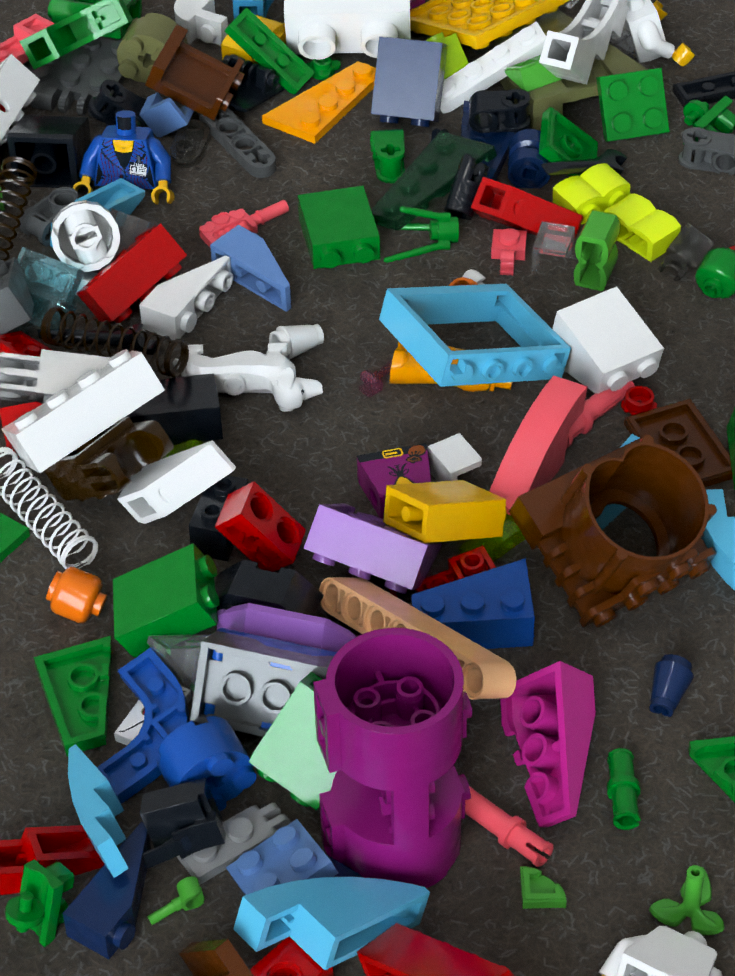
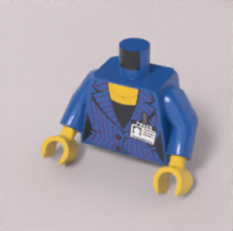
(127, 154)

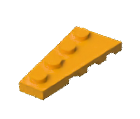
(323, 105)

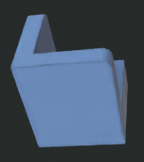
(164, 115)

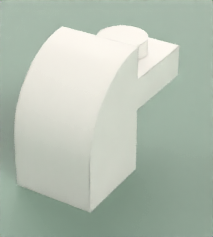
(200, 20)

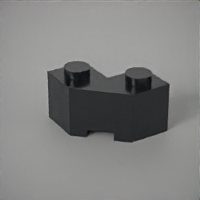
(281, 590)

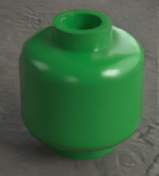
(717, 273)

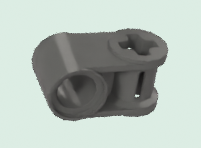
(712, 152)
(45, 212)

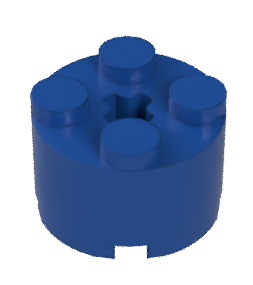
(209, 753)

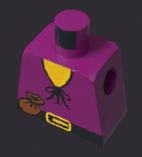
(391, 467)

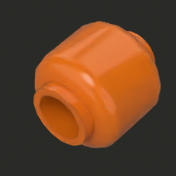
(76, 595)

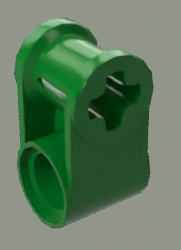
(388, 154)

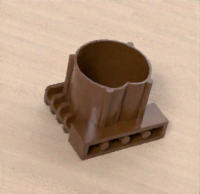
(586, 561)

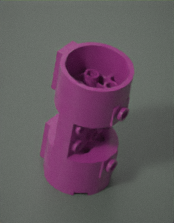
(392, 731)

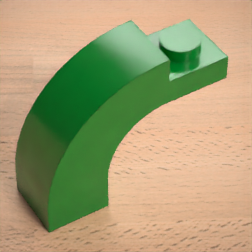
(75, 31)

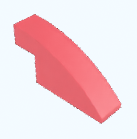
(540, 440)

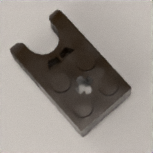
(109, 459)

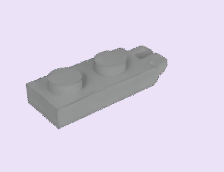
(243, 834)

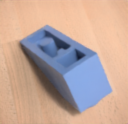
(253, 265)

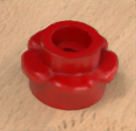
(638, 400)

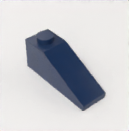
(108, 907)

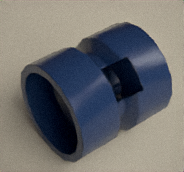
(525, 160)

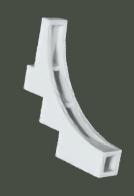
(573, 50)

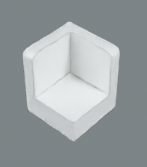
(452, 458)

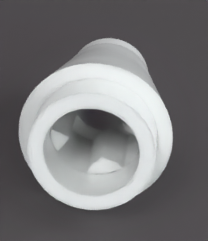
(298, 338)

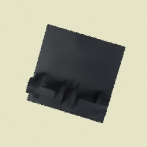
(256, 87)

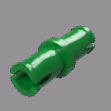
(623, 789)

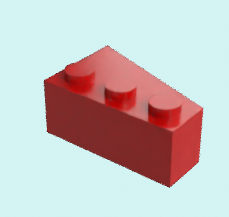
(132, 275)

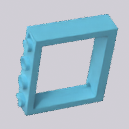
(411, 310)

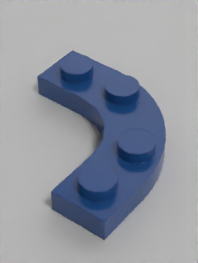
(164, 712)

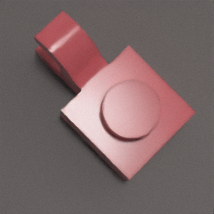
(508, 246)

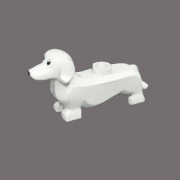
(255, 373)

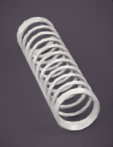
(74, 541)

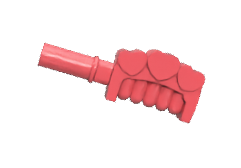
(226, 221)

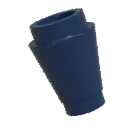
(670, 683)

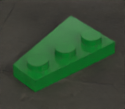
(78, 691)

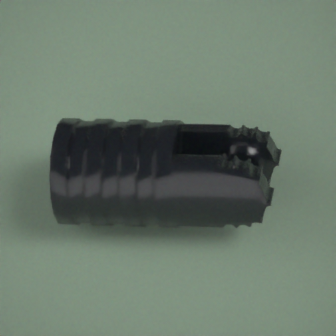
(465, 187)

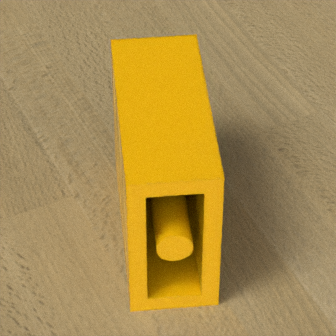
(444, 511)

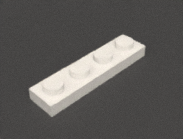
(491, 67)

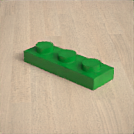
(269, 50)

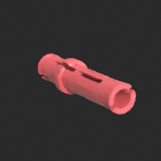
(509, 830)

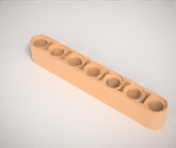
(372, 608)

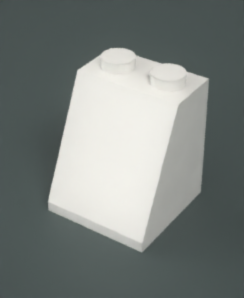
(607, 342)

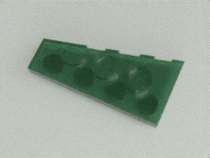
(428, 178)

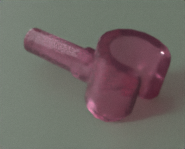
(372, 381)

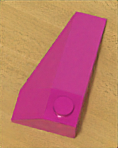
(553, 726)

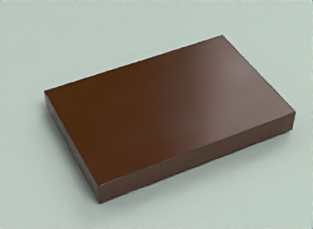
(688, 434)

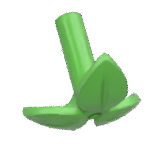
(695, 893)

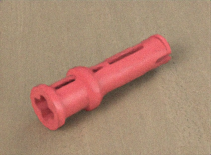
(594, 408)

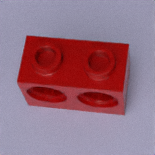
(260, 527)

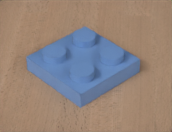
(280, 859)

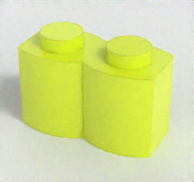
(592, 190)
(644, 227)

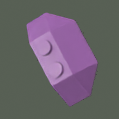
(284, 626)

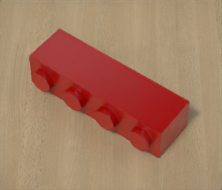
(412, 953)

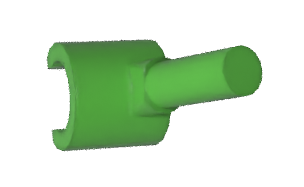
(189, 898)

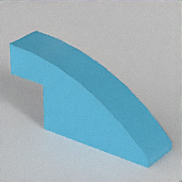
(328, 914)

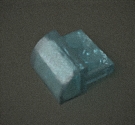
(50, 285)

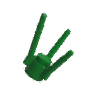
(443, 229)

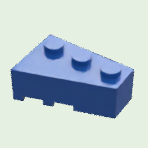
(485, 607)

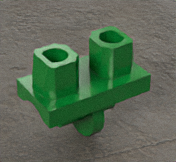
(699, 115)
(40, 900)

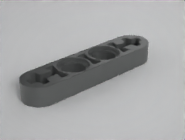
(242, 137)

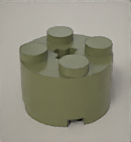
(143, 45)

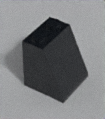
(53, 147)

